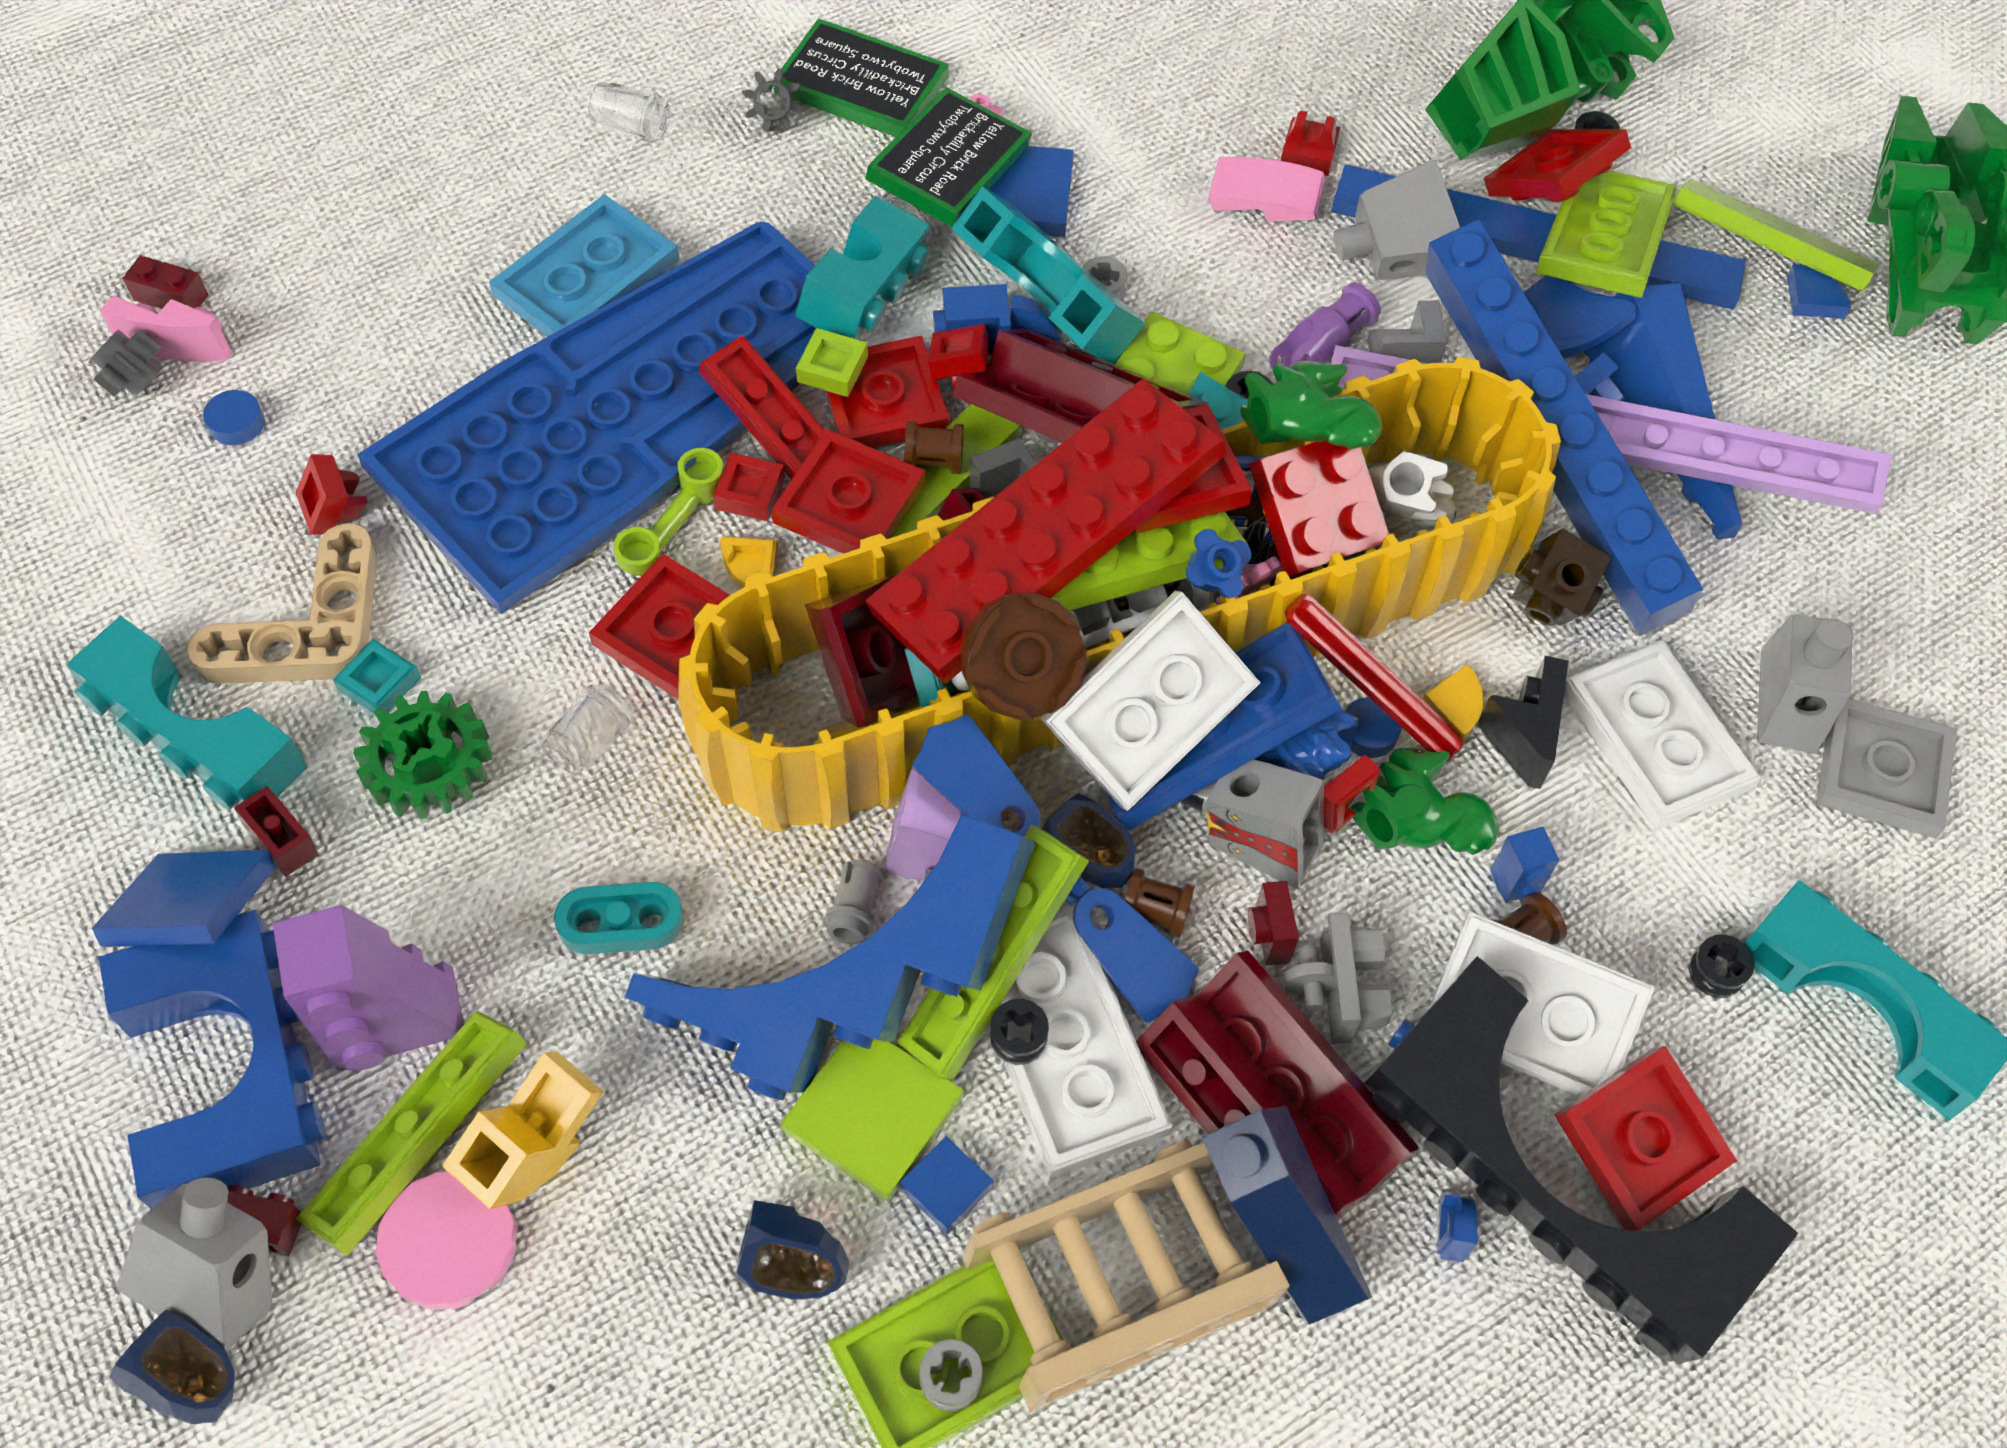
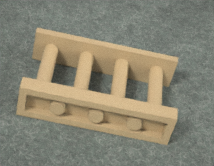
(1119, 1340)

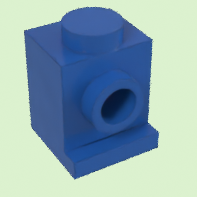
(974, 306)

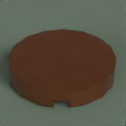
(1023, 655)

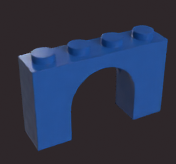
(266, 1120)

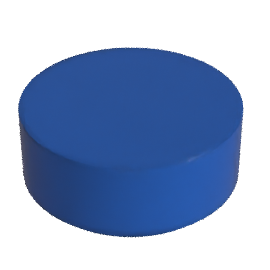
(233, 417)
(1375, 729)

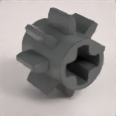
(761, 108)
(126, 363)

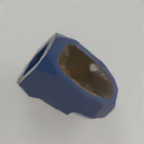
(1097, 837)
(789, 1254)
(177, 1371)

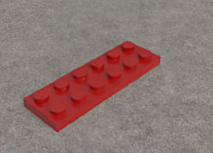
(1049, 522)

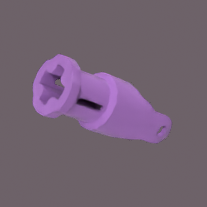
(1328, 326)

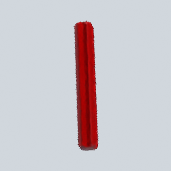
(1371, 676)

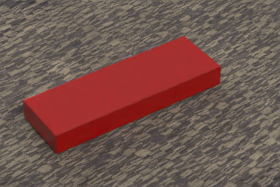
(763, 403)

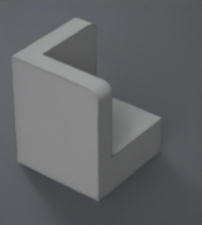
(1423, 340)

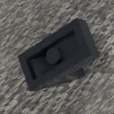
(1529, 727)

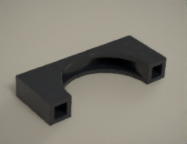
(1669, 1283)

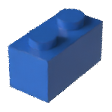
(1524, 864)

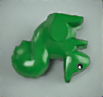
(1305, 407)
(1413, 813)

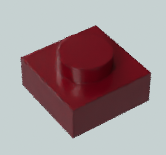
(1274, 923)

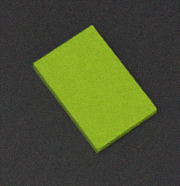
(886, 1352)

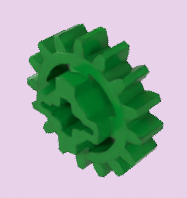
(423, 754)

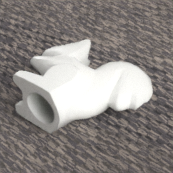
(1414, 490)

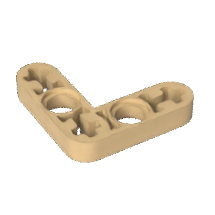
(323, 628)

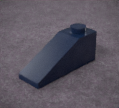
(1287, 1210)

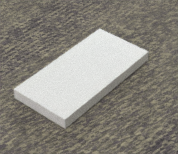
(1090, 1084)

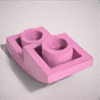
(1277, 187)
(179, 329)

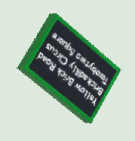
(862, 77)
(948, 156)

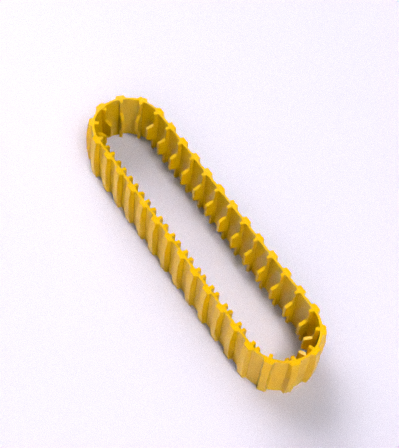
(1423, 410)

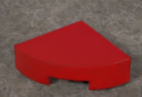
(1344, 789)

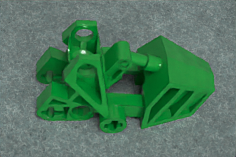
(1539, 65)
(1934, 205)

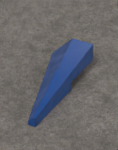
(1665, 372)

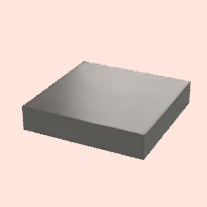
(1888, 768)

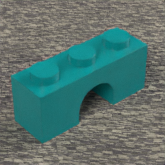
(853, 288)

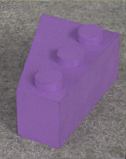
(361, 990)

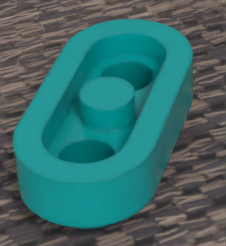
(621, 915)

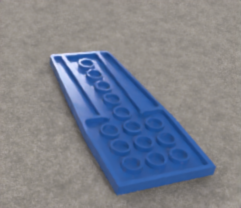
(592, 420)

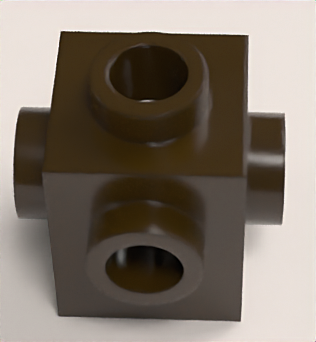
(1560, 579)

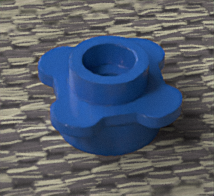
(1204, 574)

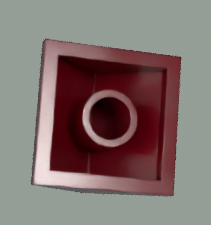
(860, 655)

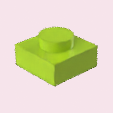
(832, 362)

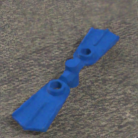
(1131, 950)

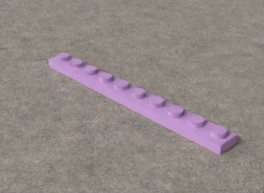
(1714, 448)

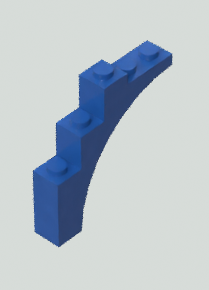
(943, 930)

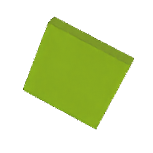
(872, 1113)

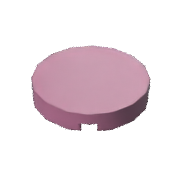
(444, 1243)

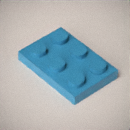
(584, 266)

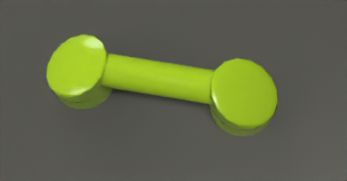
(640, 547)

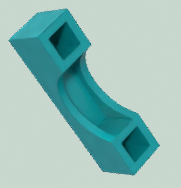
(1046, 271)
(136, 682)
(1941, 1045)

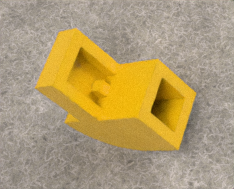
(523, 1145)

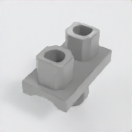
(1343, 952)

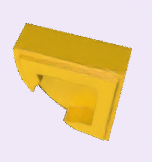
(748, 557)
(1458, 701)

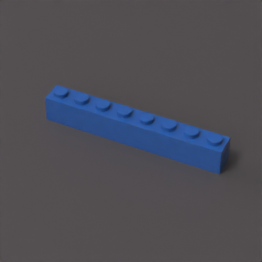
(1590, 471)

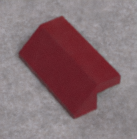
(1050, 384)
(1253, 1050)

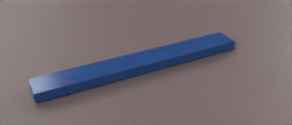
(1524, 231)

